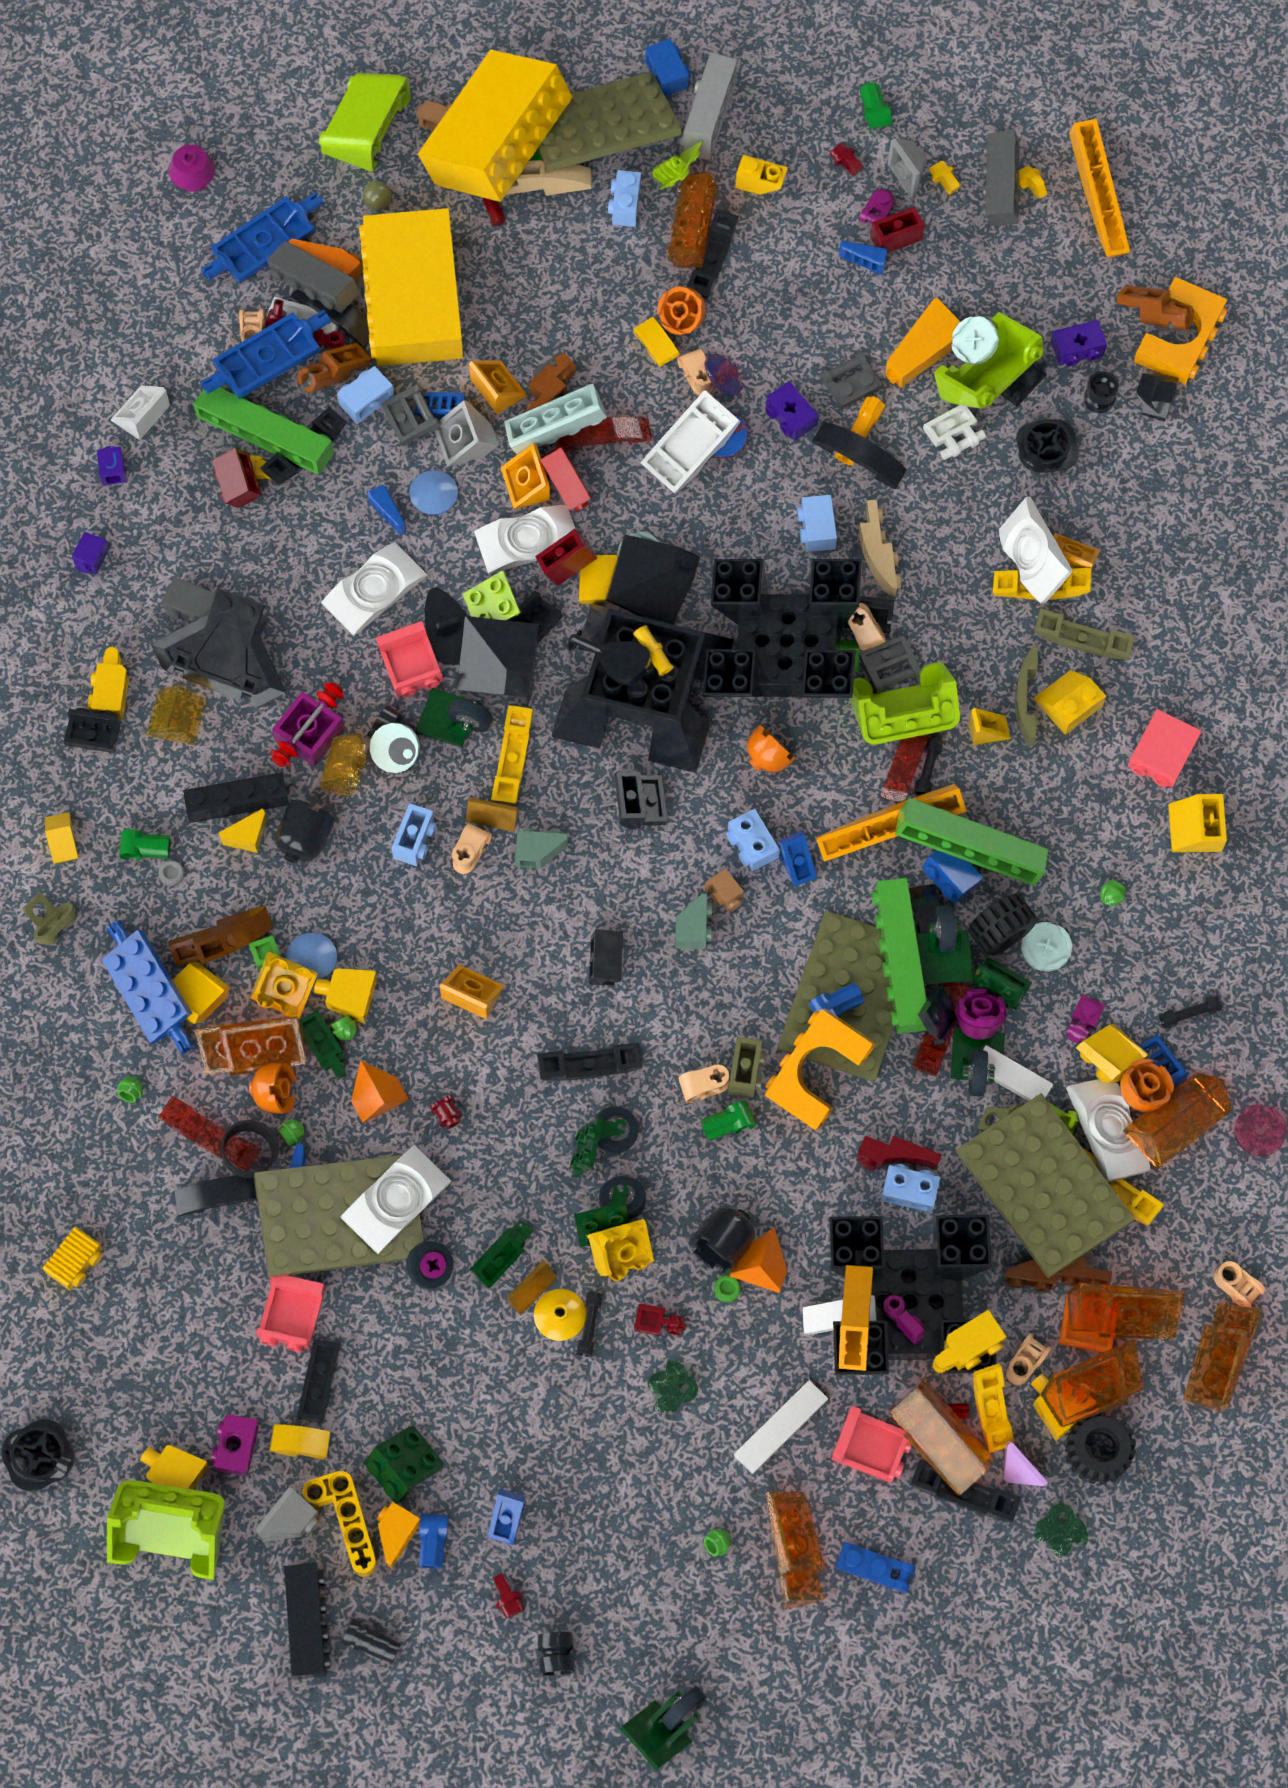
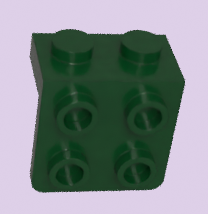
(1001, 982)
(403, 1463)

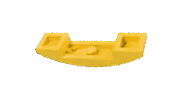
(1009, 585)
(512, 755)
(1140, 1204)
(992, 1408)

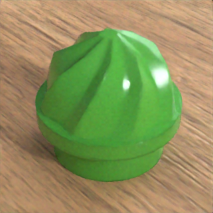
(1112, 893)
(344, 1028)
(130, 1089)
(291, 1131)
(717, 1542)

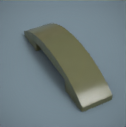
(1083, 638)
(1026, 722)

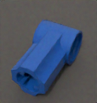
(839, 1001)
(433, 1535)

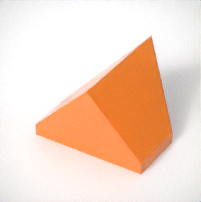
(375, 1092)
(763, 1263)

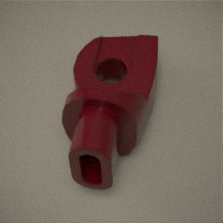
(844, 156)
(276, 313)
(510, 1602)

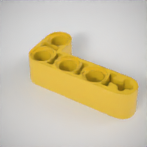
(347, 1524)

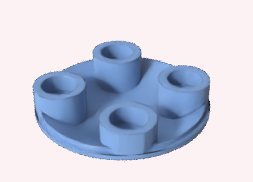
(433, 492)
(313, 952)

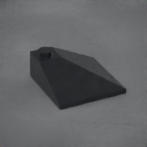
(651, 578)
(498, 657)

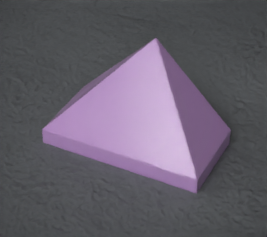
(1018, 1468)

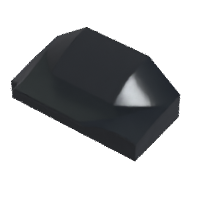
(1155, 394)

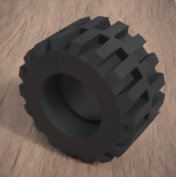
(1002, 924)
(1085, 1464)

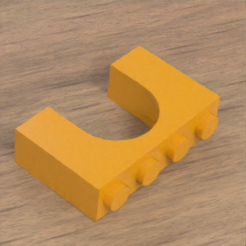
(1181, 359)
(788, 1086)

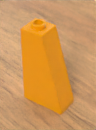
(923, 345)
(855, 1317)

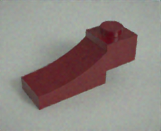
(876, 1153)

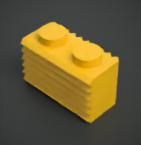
(73, 1259)

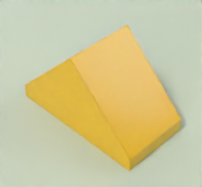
(987, 727)
(245, 833)
(61, 838)

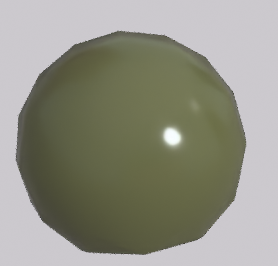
(377, 195)

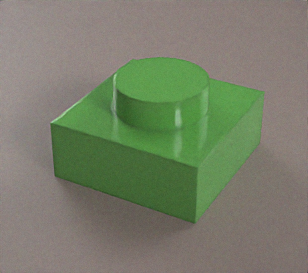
(260, 949)

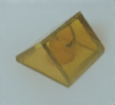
(176, 715)

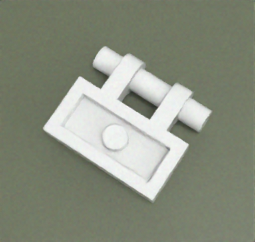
(951, 424)

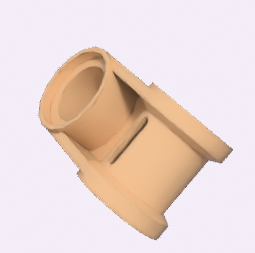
(251, 323)
(695, 371)
(867, 631)
(470, 845)
(702, 1083)
(1240, 1285)
(1029, 1356)

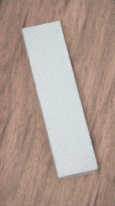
(781, 1427)

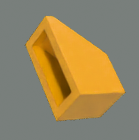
(396, 1531)

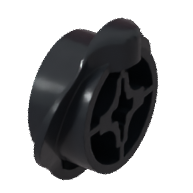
(1033, 432)
(47, 1430)

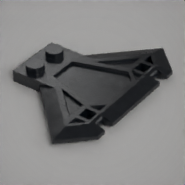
(224, 651)

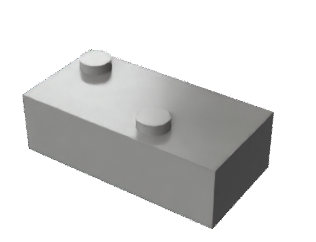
(710, 104)

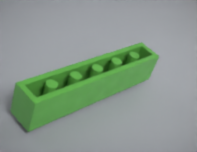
(265, 429)
(971, 841)
(901, 954)

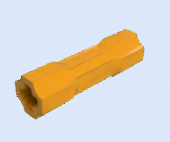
(867, 417)

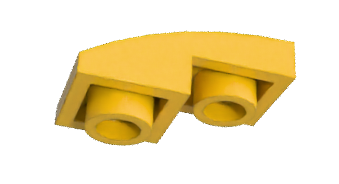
(656, 341)
(300, 1440)

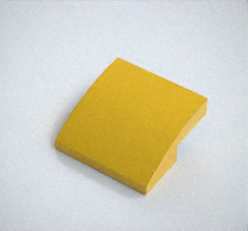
(596, 579)

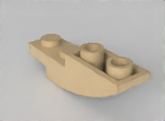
(558, 181)
(877, 552)

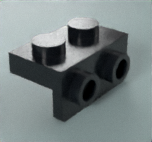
(539, 612)
(92, 730)

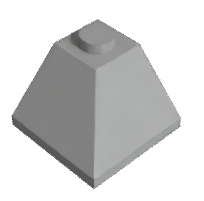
(907, 164)
(465, 435)
(288, 1518)

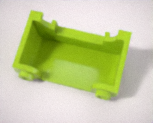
(364, 118)
(982, 383)
(907, 710)
(165, 1523)

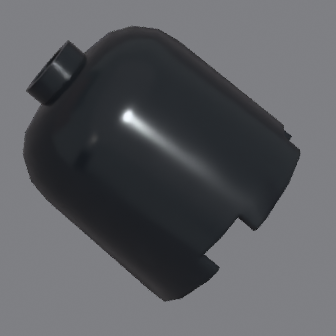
(302, 832)
(723, 1239)

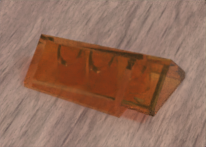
(251, 1045)
(1182, 1120)
(1124, 1311)
(1221, 1356)
(1094, 1384)
(941, 1437)
(794, 1548)

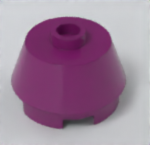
(191, 168)
(980, 1014)

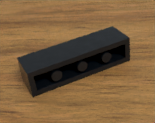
(235, 797)
(305, 1621)

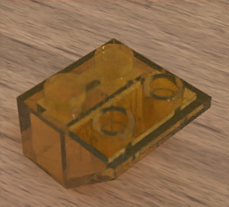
(343, 764)

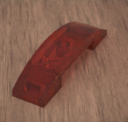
(609, 431)
(904, 768)
(930, 1055)
(207, 1134)

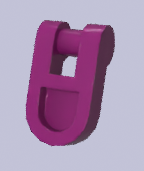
(881, 202)

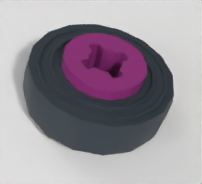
(420, 1264)

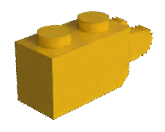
(109, 685)
(970, 1343)

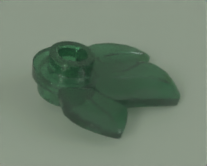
(668, 1387)
(1061, 1534)

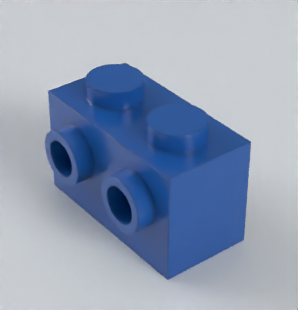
(667, 67)
(952, 875)

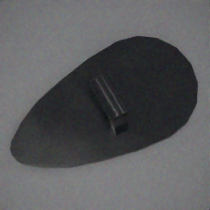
(444, 626)

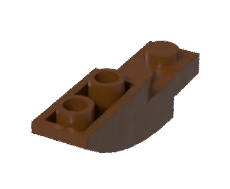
(226, 937)
(1032, 1275)

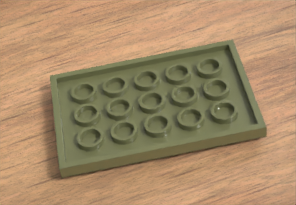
(609, 122)
(844, 955)
(1045, 1185)
(304, 1222)

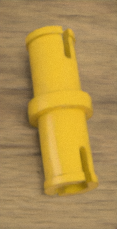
(658, 657)

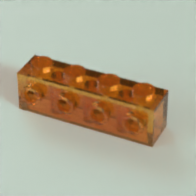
(692, 221)

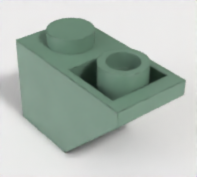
(538, 848)
(691, 925)

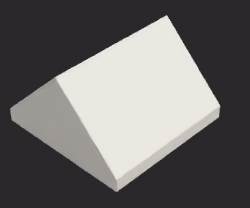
(142, 410)

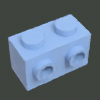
(626, 198)
(365, 394)
(818, 523)
(413, 834)
(753, 840)
(910, 1188)

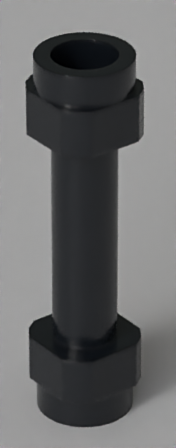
(933, 748)
(1170, 1018)
(593, 1303)

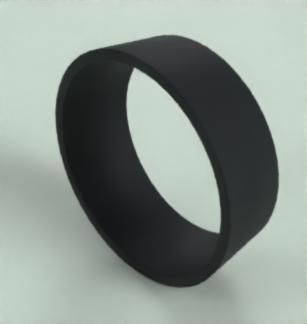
(251, 1126)

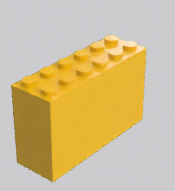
(495, 125)
(410, 287)

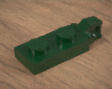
(323, 1044)
(501, 1254)

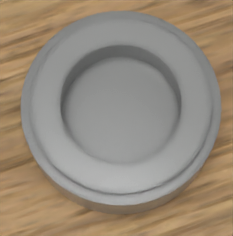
(171, 873)

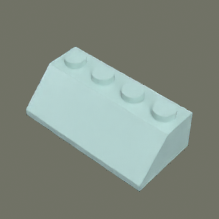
(555, 419)

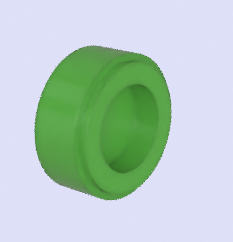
(727, 1288)

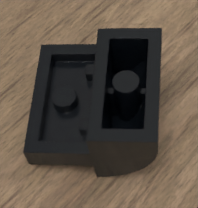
(640, 799)

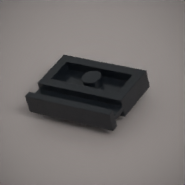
(938, 1014)

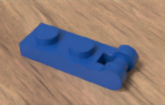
(874, 1567)

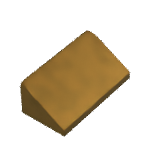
(491, 814)
(531, 1288)

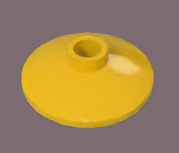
(559, 1327)

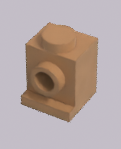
(430, 114)
(725, 890)

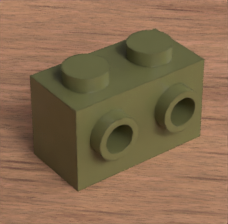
(745, 1067)

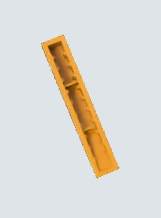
(1099, 186)
(882, 824)

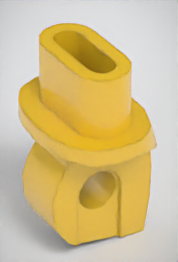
(944, 174)
(1031, 178)

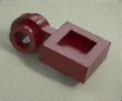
(327, 340)
(651, 1319)

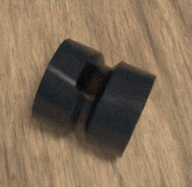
(1101, 392)
(555, 1652)

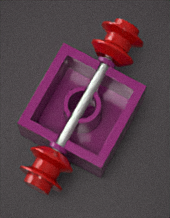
(308, 727)

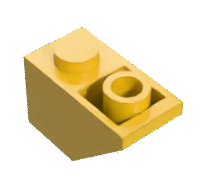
(759, 175)

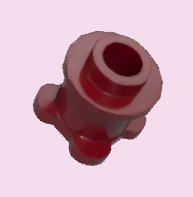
(446, 1112)

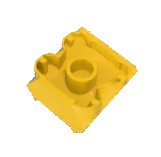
(283, 985)
(200, 991)
(1111, 1052)
(621, 1249)

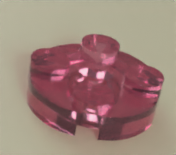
(1263, 1117)

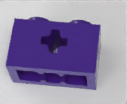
(1078, 343)
(790, 400)

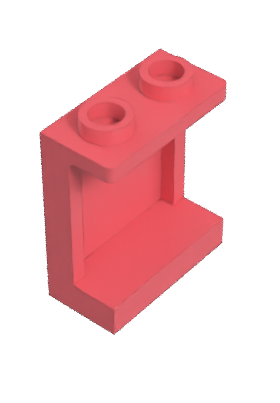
(410, 660)
(1164, 749)
(291, 1312)
(871, 1446)

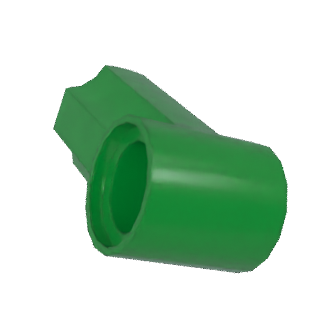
(875, 110)
(137, 845)
(733, 1119)

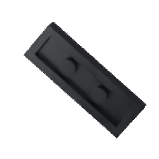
(318, 1381)

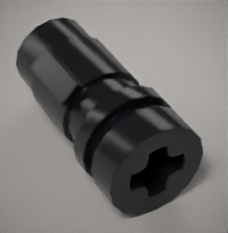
(373, 1642)

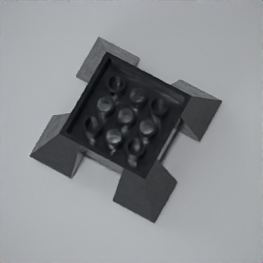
(762, 618)
(664, 703)
(957, 1252)

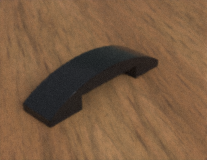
(717, 247)
(349, 320)
(861, 451)
(280, 469)
(924, 904)
(589, 1064)
(214, 1194)
(976, 1498)

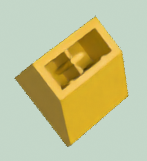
(1198, 824)

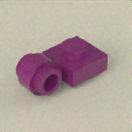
(1086, 1014)
(908, 1324)

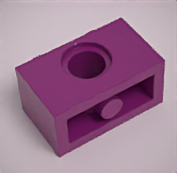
(237, 1461)

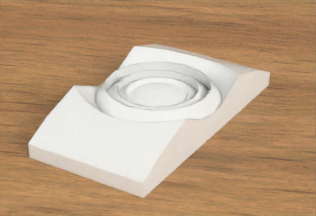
(691, 442)
(519, 539)
(1034, 551)
(373, 588)
(1103, 1119)
(395, 1199)

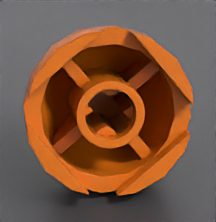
(681, 310)
(767, 751)
(272, 1085)
(1146, 1086)

